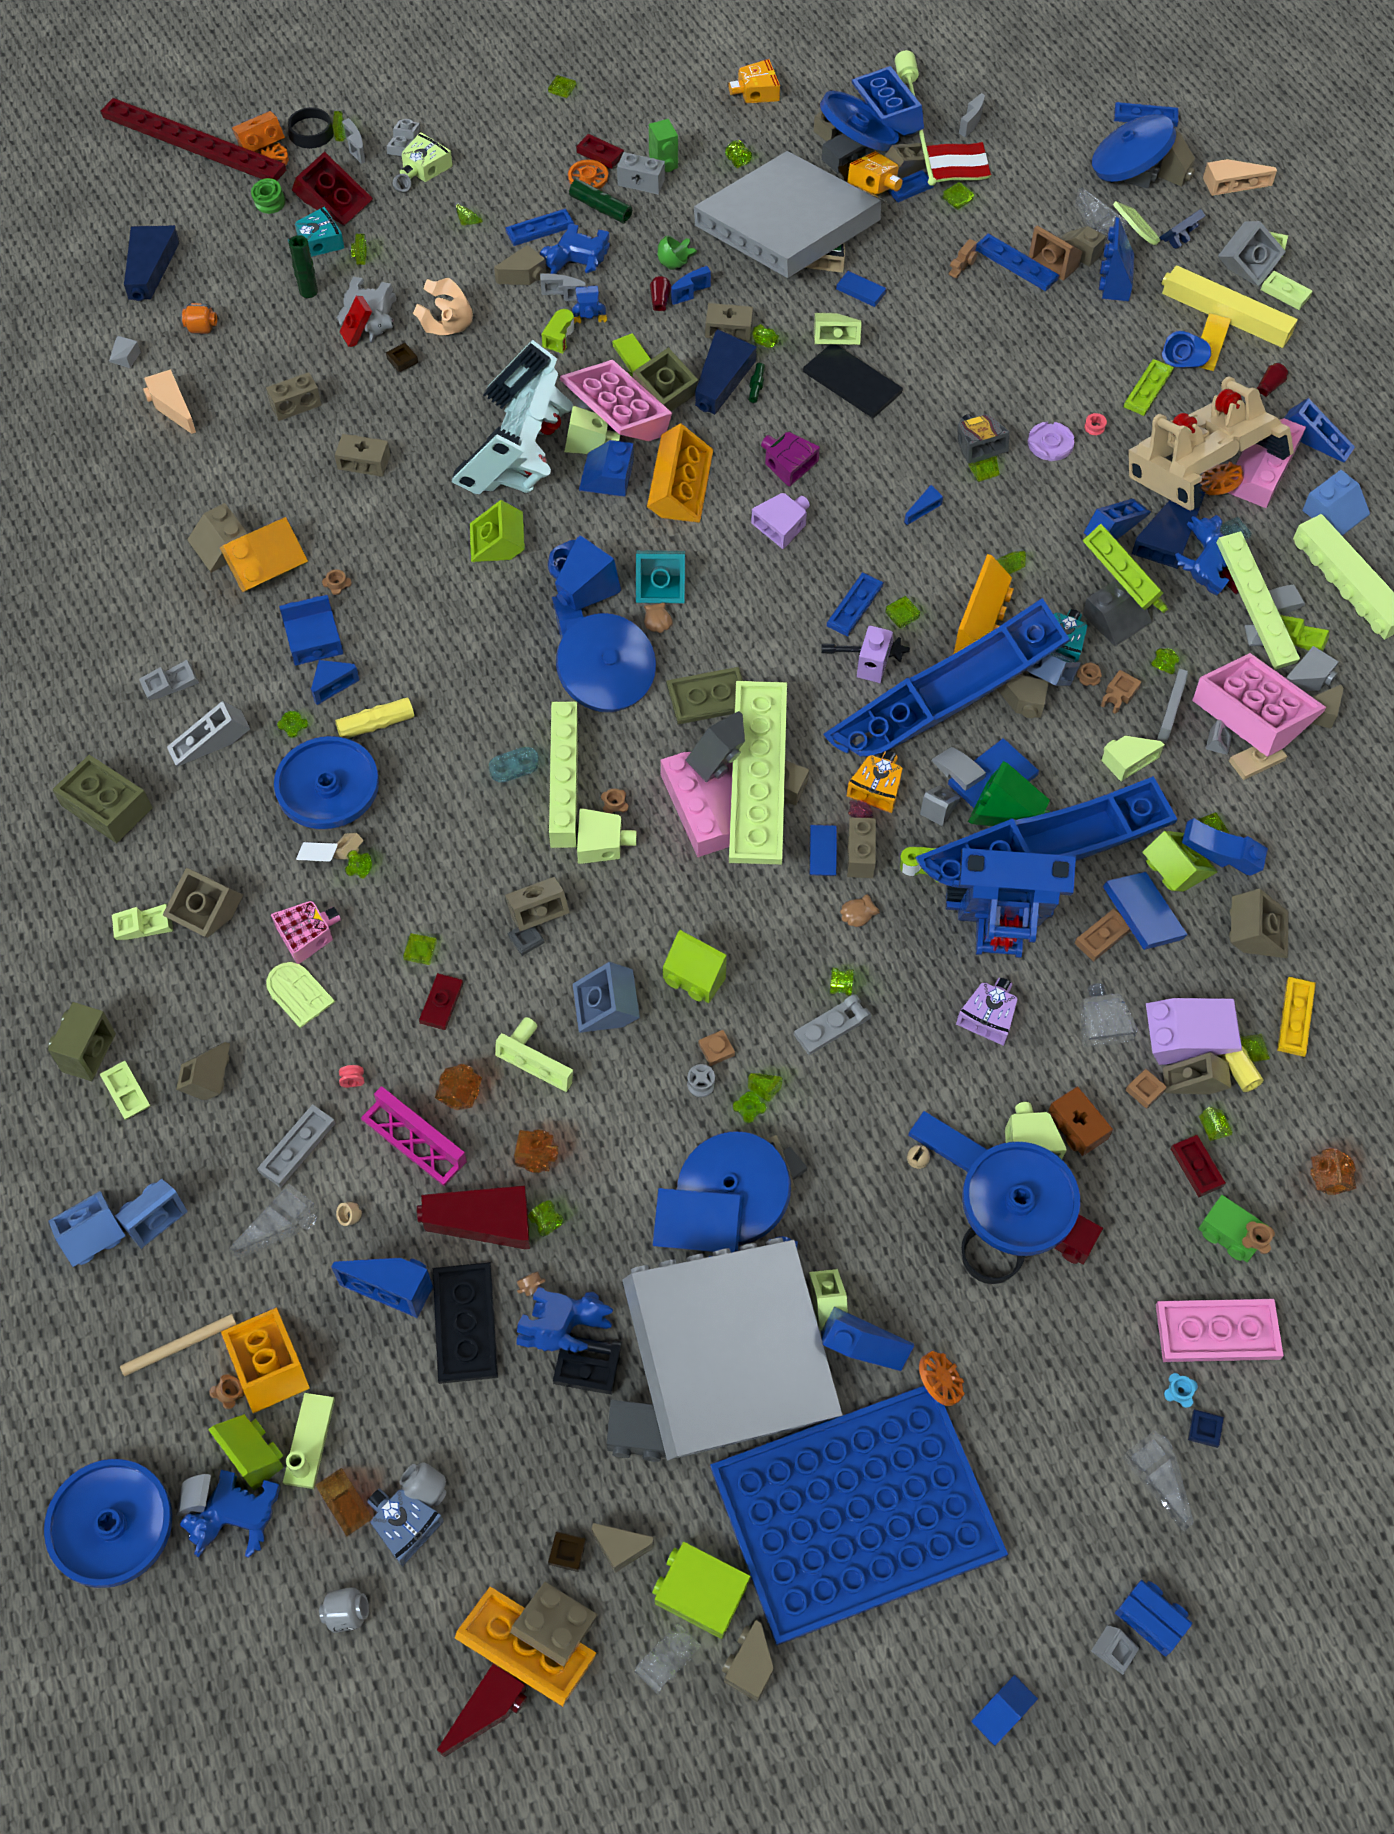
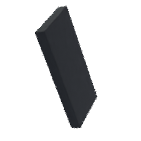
(852, 380)
(464, 1323)

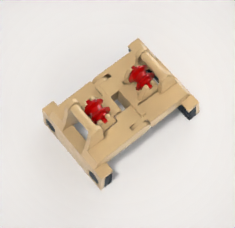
(1205, 441)

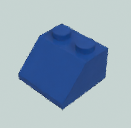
(608, 468)

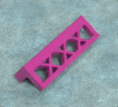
(423, 1130)

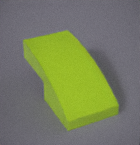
(1305, 636)

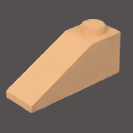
(1235, 176)
(168, 399)

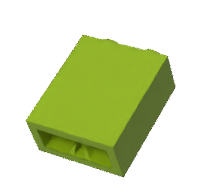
(701, 1589)

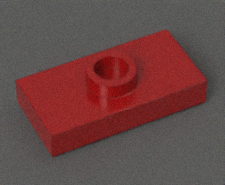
(355, 321)

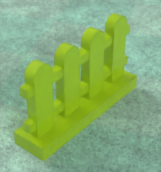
(1124, 568)

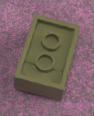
(102, 798)

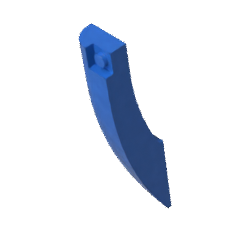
(952, 683)
(1068, 832)

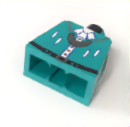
(320, 232)
(1075, 631)

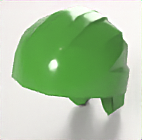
(673, 253)

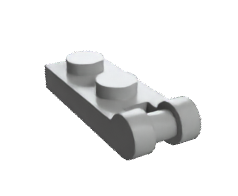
(832, 1025)

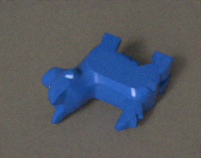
(577, 249)
(1210, 562)
(556, 1319)
(234, 1508)

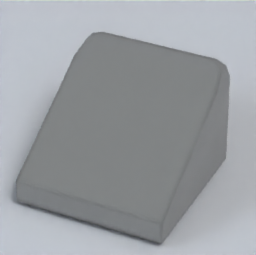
(1115, 1648)

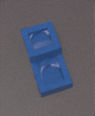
(684, 288)
(823, 850)

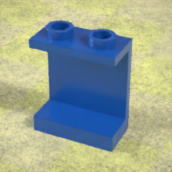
(311, 630)

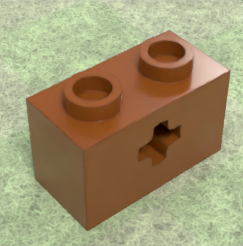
(1078, 1108)

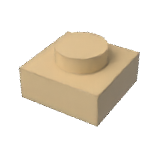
(348, 842)

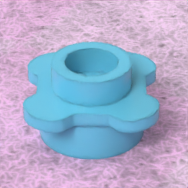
(1188, 1385)

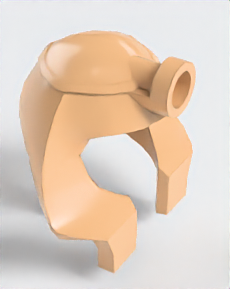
(455, 314)

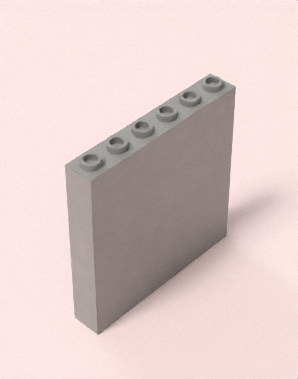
(787, 213)
(730, 1347)

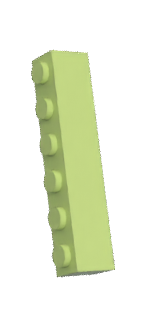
(1348, 572)
(563, 775)

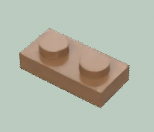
(1103, 935)

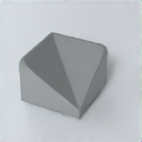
(124, 352)

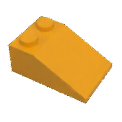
(263, 554)
(265, 1360)

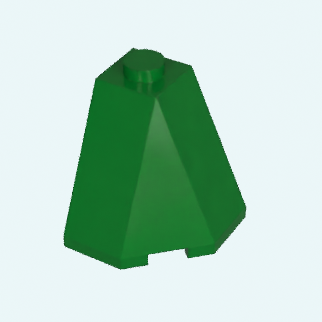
(1006, 798)

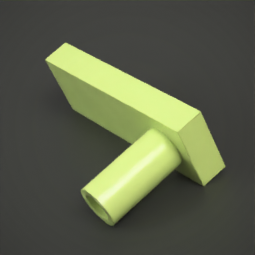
(517, 1053)
(308, 1441)

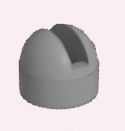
(404, 180)

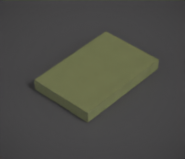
(704, 695)

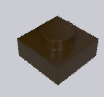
(402, 357)
(567, 1551)

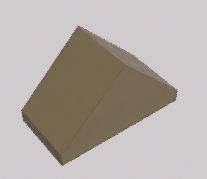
(1331, 700)
(621, 1546)

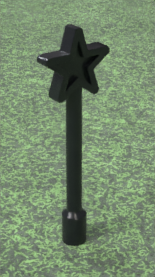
(896, 650)

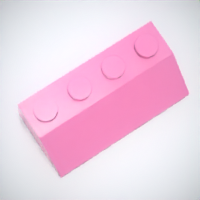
(1263, 470)

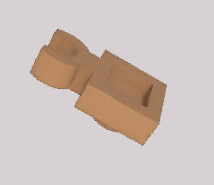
(966, 256)
(1120, 689)

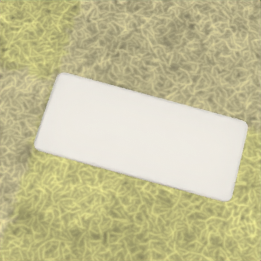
(317, 851)

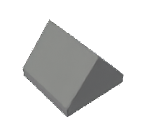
(1219, 738)

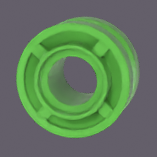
(268, 196)

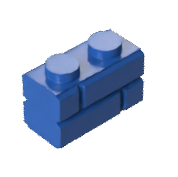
(1154, 1617)

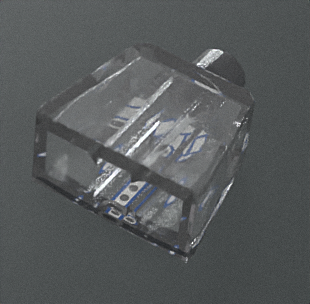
(1105, 1019)

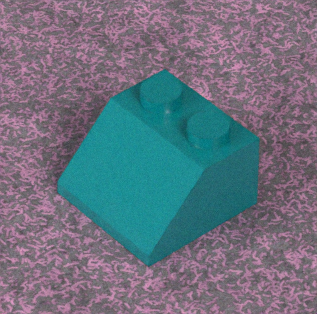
(660, 576)

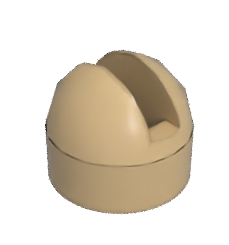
(922, 1161)
(348, 1208)

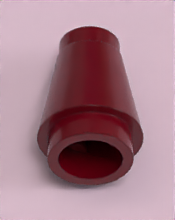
(660, 291)
(1272, 379)

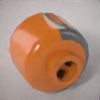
(199, 318)

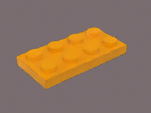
(488, 1633)

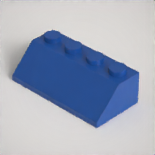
(891, 100)

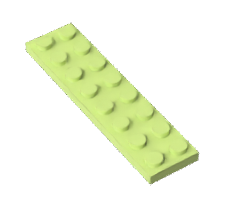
(759, 775)

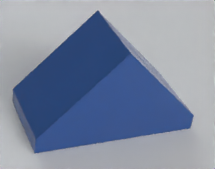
(332, 678)
(1004, 1710)

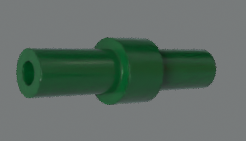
(756, 382)

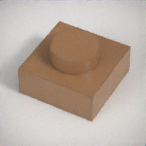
(716, 1047)
(1146, 1088)

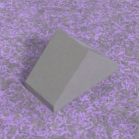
(939, 804)

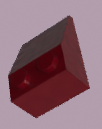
(331, 187)

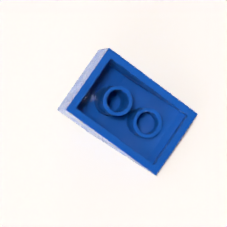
(389, 1281)

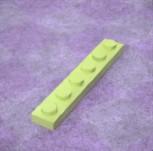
(1258, 600)

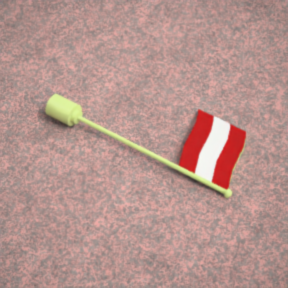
(944, 161)

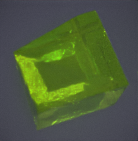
(764, 1085)

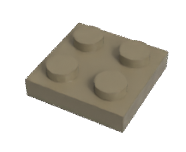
(553, 1623)

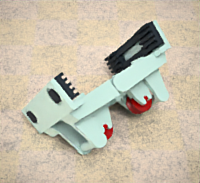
(511, 449)

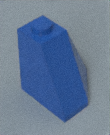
(586, 576)

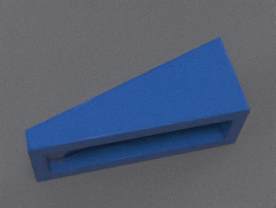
(927, 502)

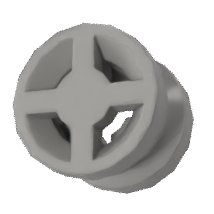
(701, 1074)

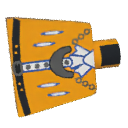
(877, 781)

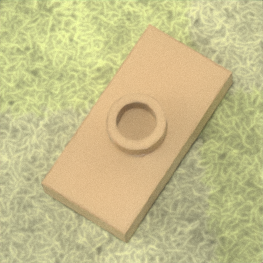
(1253, 761)

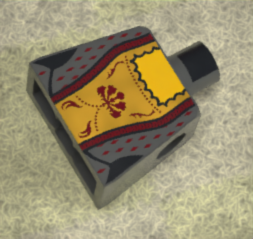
(981, 437)

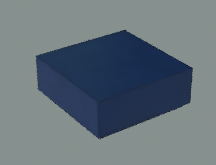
(1205, 1428)

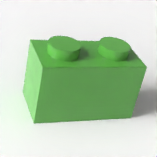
(664, 143)
(1227, 1226)

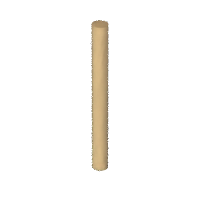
(177, 1345)

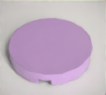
(1044, 444)

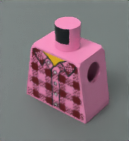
(305, 928)

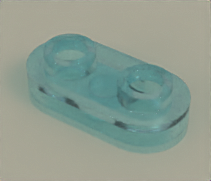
(513, 764)

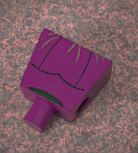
(790, 456)

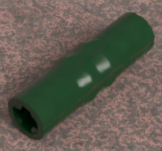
(600, 201)
(303, 266)

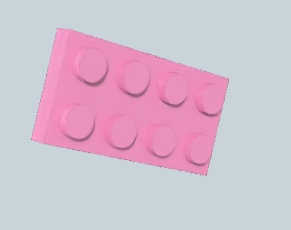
(1219, 1330)

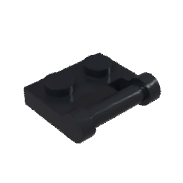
(588, 1372)

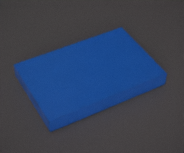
(989, 763)
(1144, 910)
(697, 1220)

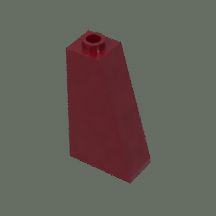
(479, 1215)

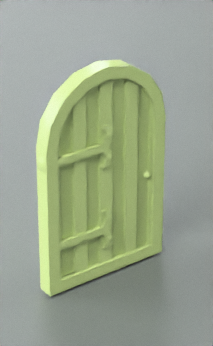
(1137, 223)
(297, 992)

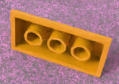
(680, 475)
(985, 603)

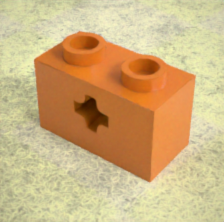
(258, 131)

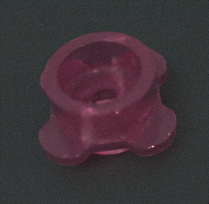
(860, 809)

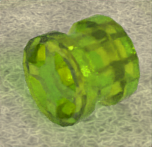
(738, 153)
(841, 981)
(546, 1218)

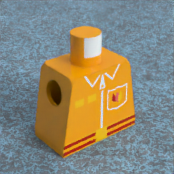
(757, 83)
(874, 174)

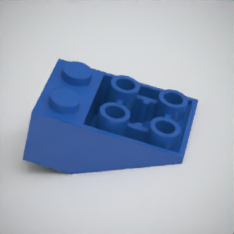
(1118, 266)

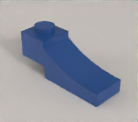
(1225, 849)

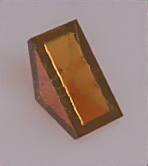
(344, 1502)

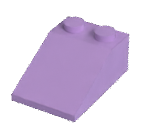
(1192, 1028)

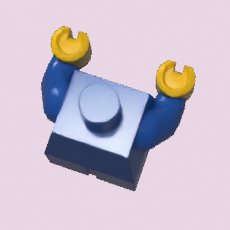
(588, 304)

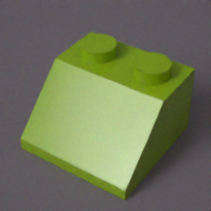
(497, 533)
(1176, 862)
(694, 967)
(247, 1449)

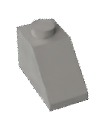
(1314, 671)

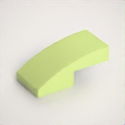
(137, 923)
(125, 1090)

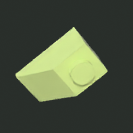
(836, 329)
(1130, 755)
(827, 1294)

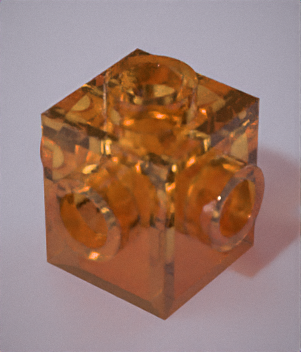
(458, 1087)
(535, 1151)
(1333, 1172)

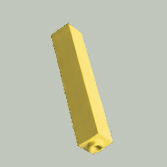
(1221, 301)

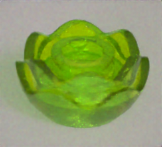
(764, 336)

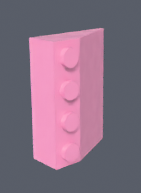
(619, 400)
(1257, 703)
(700, 804)

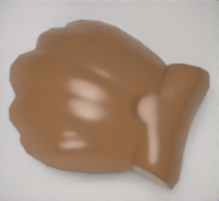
(657, 618)
(858, 911)

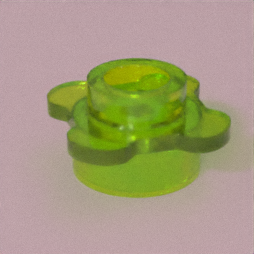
(1167, 655)
(292, 717)
(365, 864)
(752, 1099)

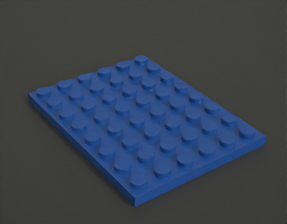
(856, 1513)

